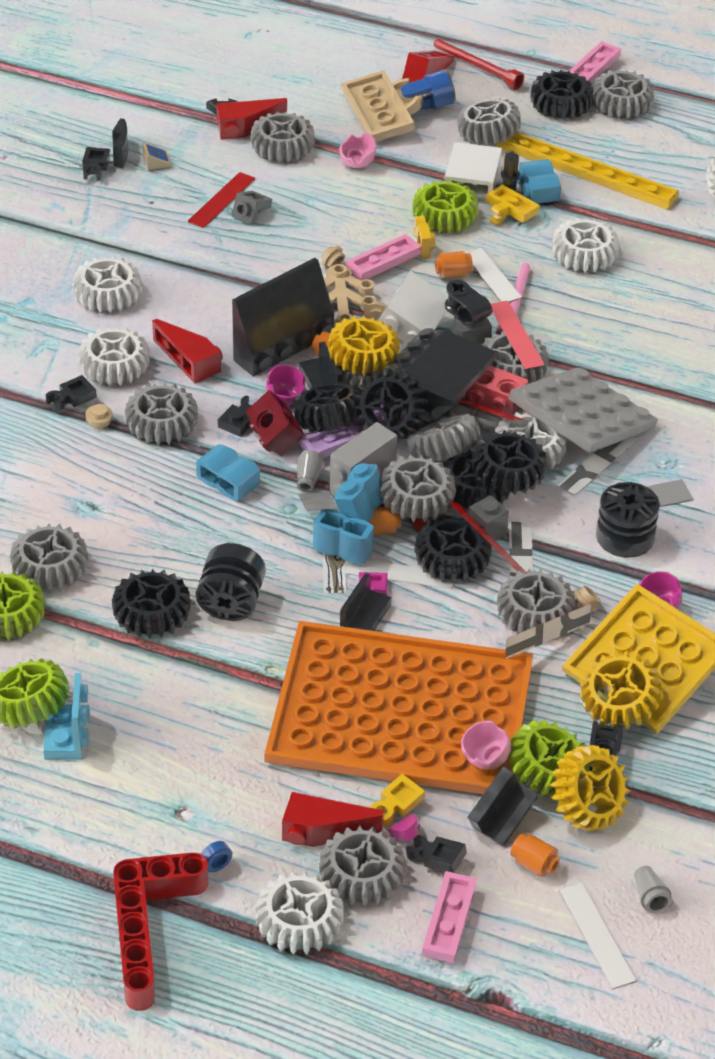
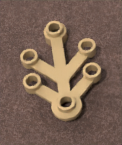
(340, 276)

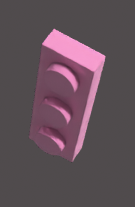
(597, 61)
(384, 257)
(449, 917)

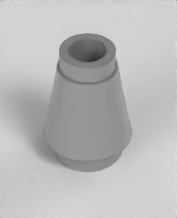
(308, 469)
(652, 890)

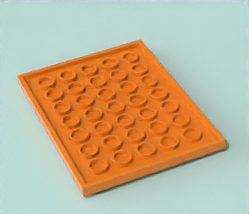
(393, 705)

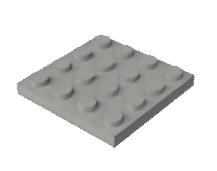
(583, 409)

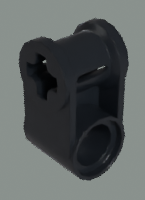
(466, 303)
(606, 737)

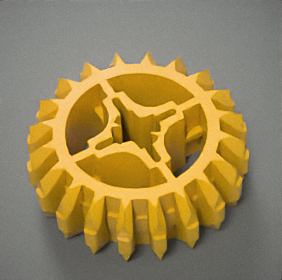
(363, 345)
(625, 700)
(581, 788)

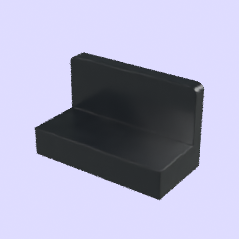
(321, 369)
(364, 606)
(502, 807)

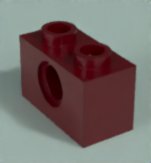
(274, 423)

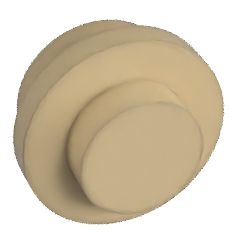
(333, 256)
(374, 310)
(99, 416)
(587, 596)

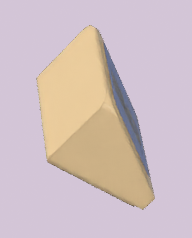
(155, 157)

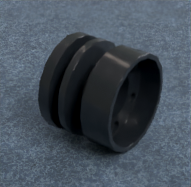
(627, 519)
(230, 582)

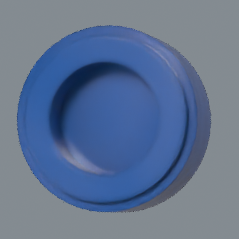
(217, 855)

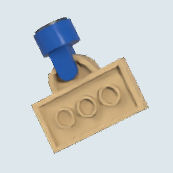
(386, 106)

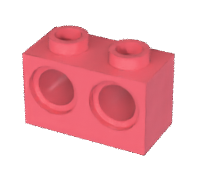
(494, 389)

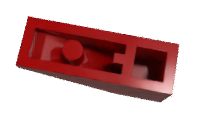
(425, 63)
(238, 118)
(188, 350)
(316, 819)

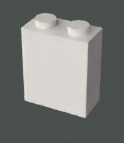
(474, 167)
(414, 308)

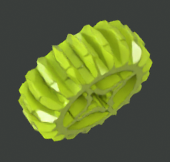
(446, 206)
(23, 607)
(31, 692)
(536, 754)

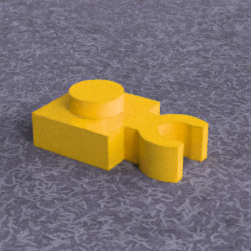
(424, 237)
(399, 797)

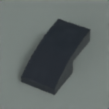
(120, 143)

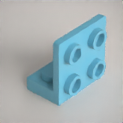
(66, 730)

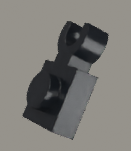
(94, 161)
(73, 391)
(235, 418)
(438, 855)

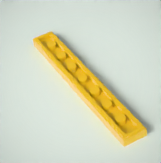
(592, 170)

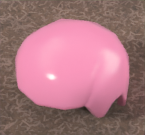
(358, 151)
(486, 745)

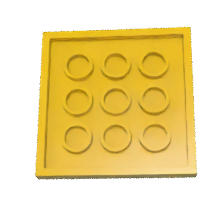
(659, 632)

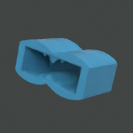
(539, 181)
(228, 472)
(360, 492)
(343, 536)

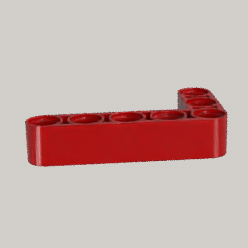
(134, 884)

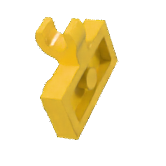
(508, 202)

